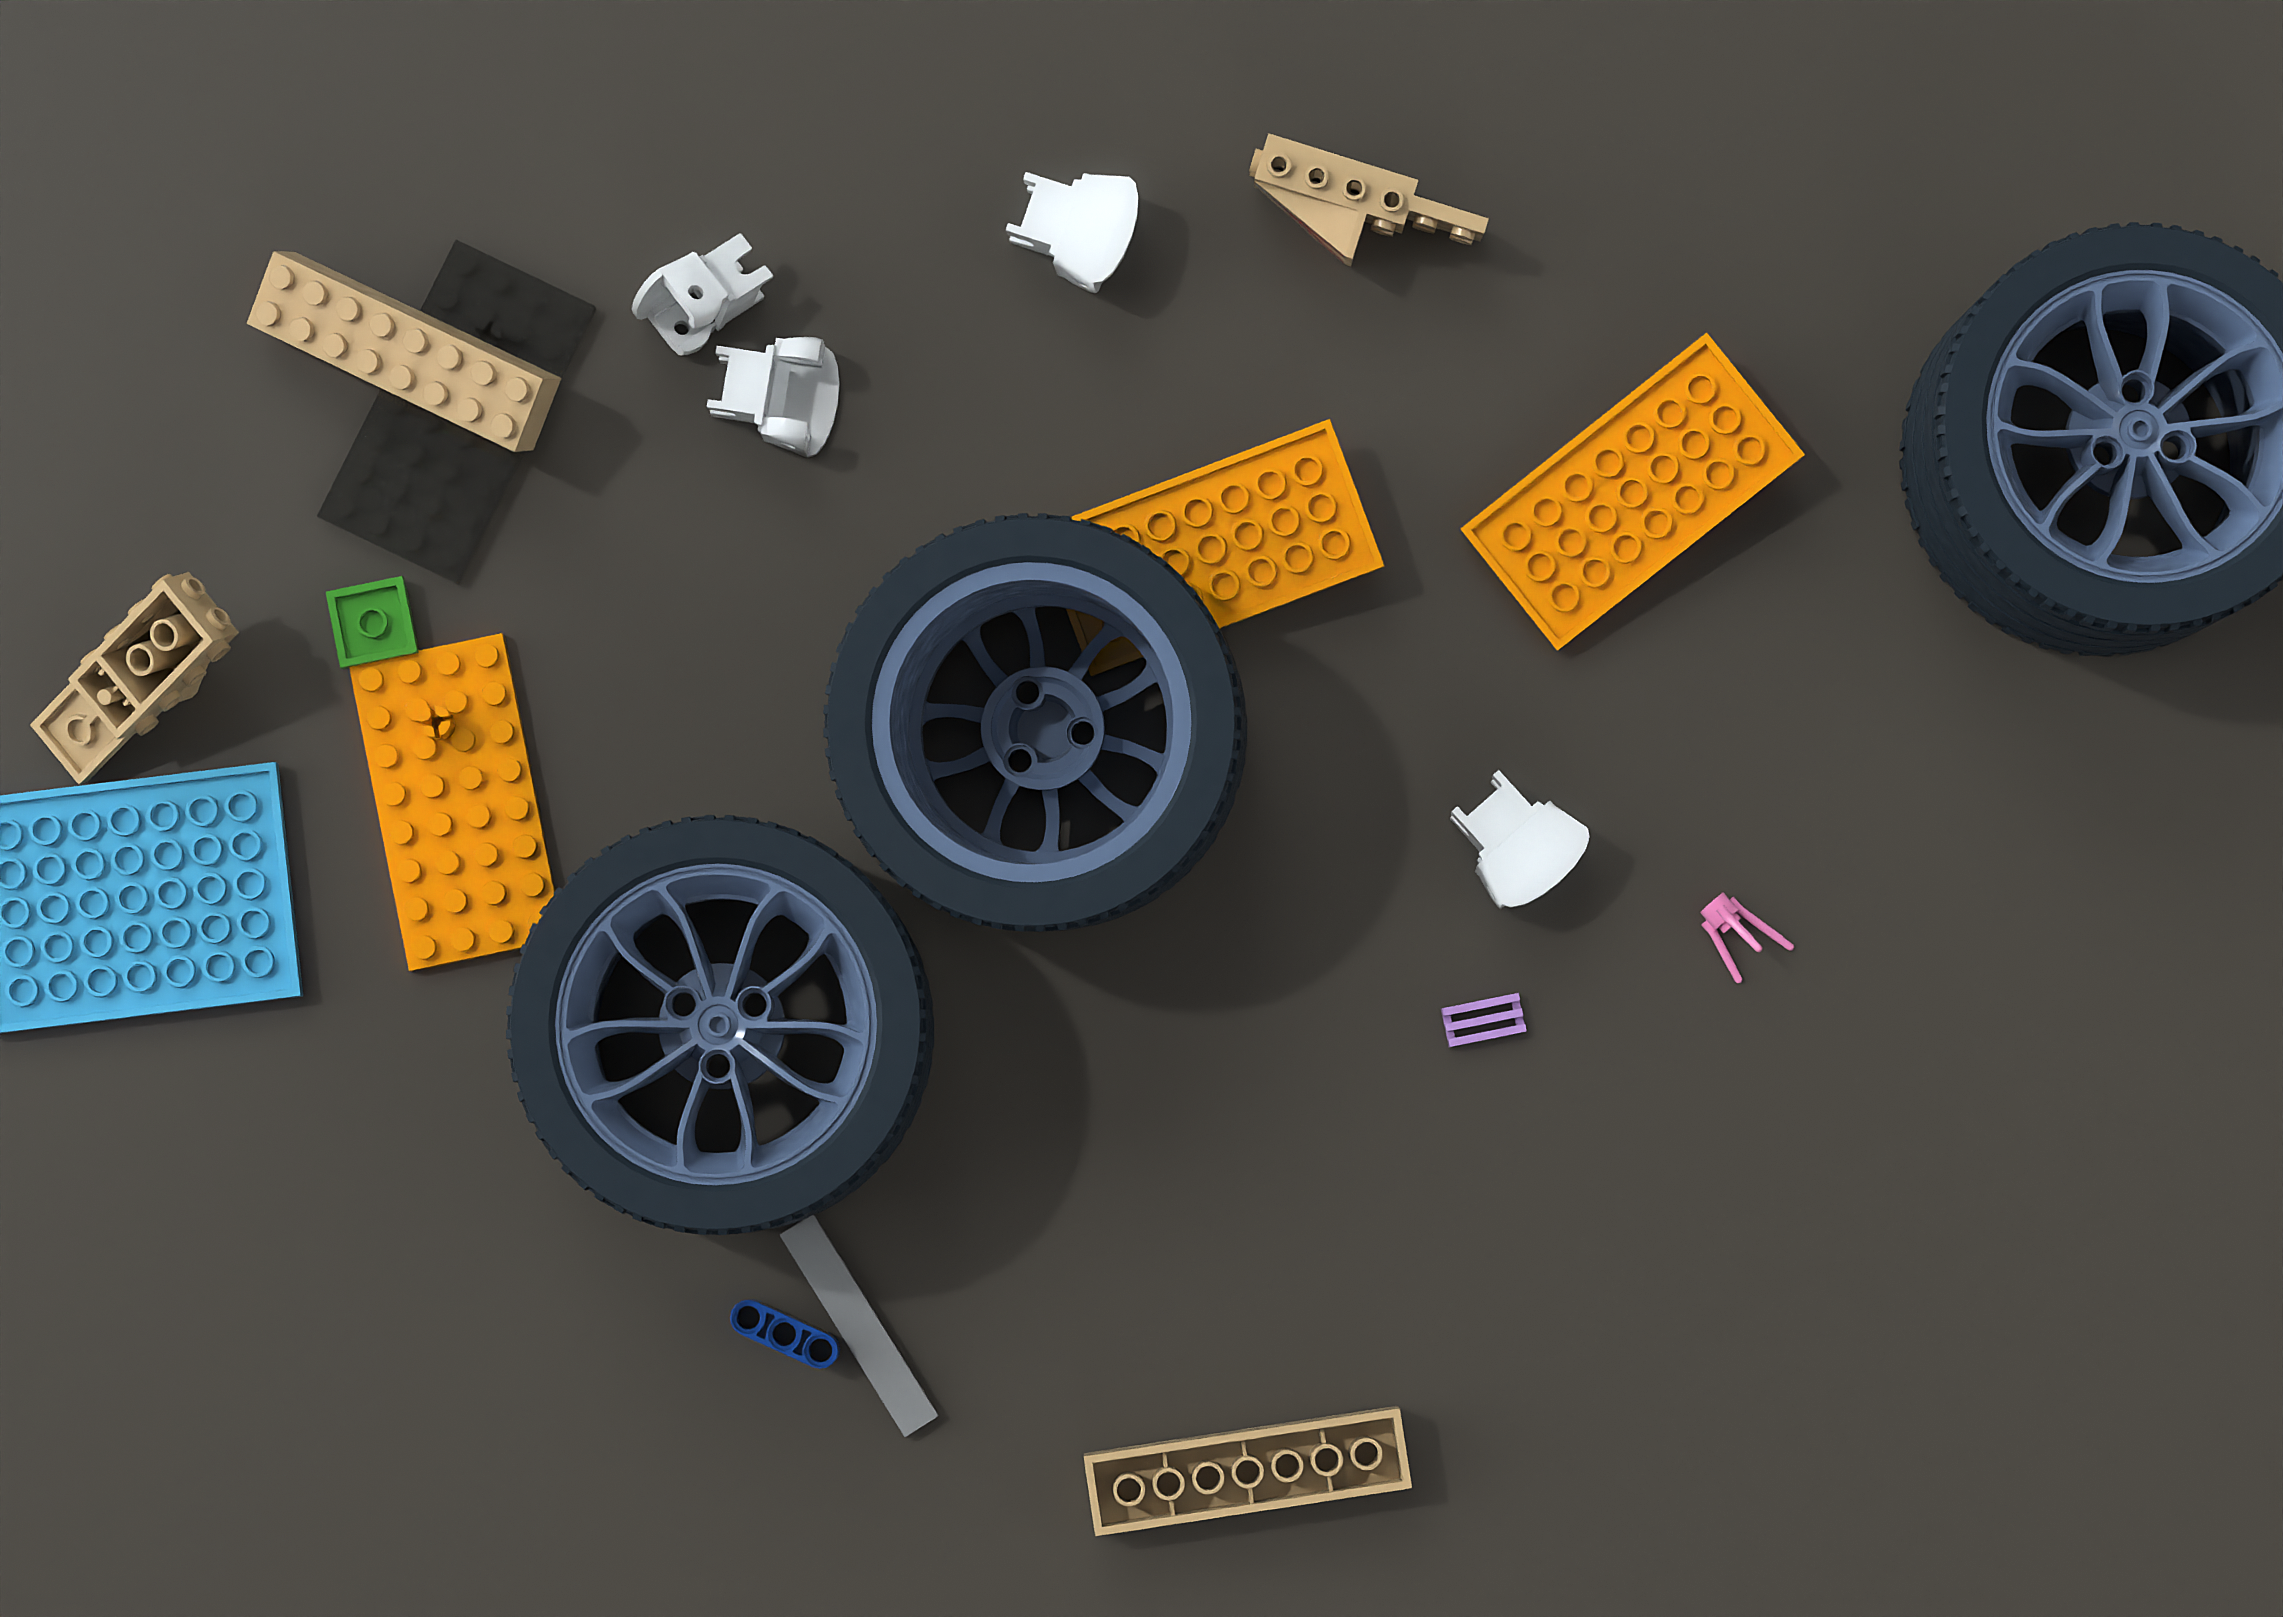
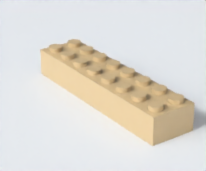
(403, 351)
(1247, 1470)

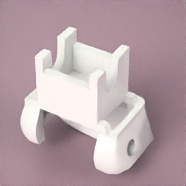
(1079, 225)
(715, 281)
(784, 391)
(1521, 845)

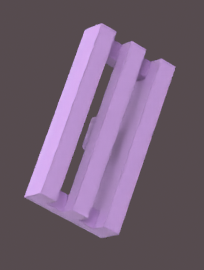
(1516, 1013)

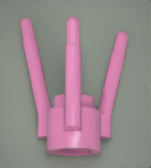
(1723, 914)

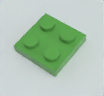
(372, 622)

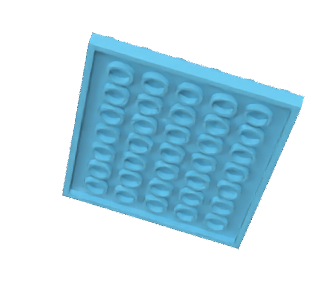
(145, 898)

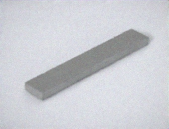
(859, 1325)

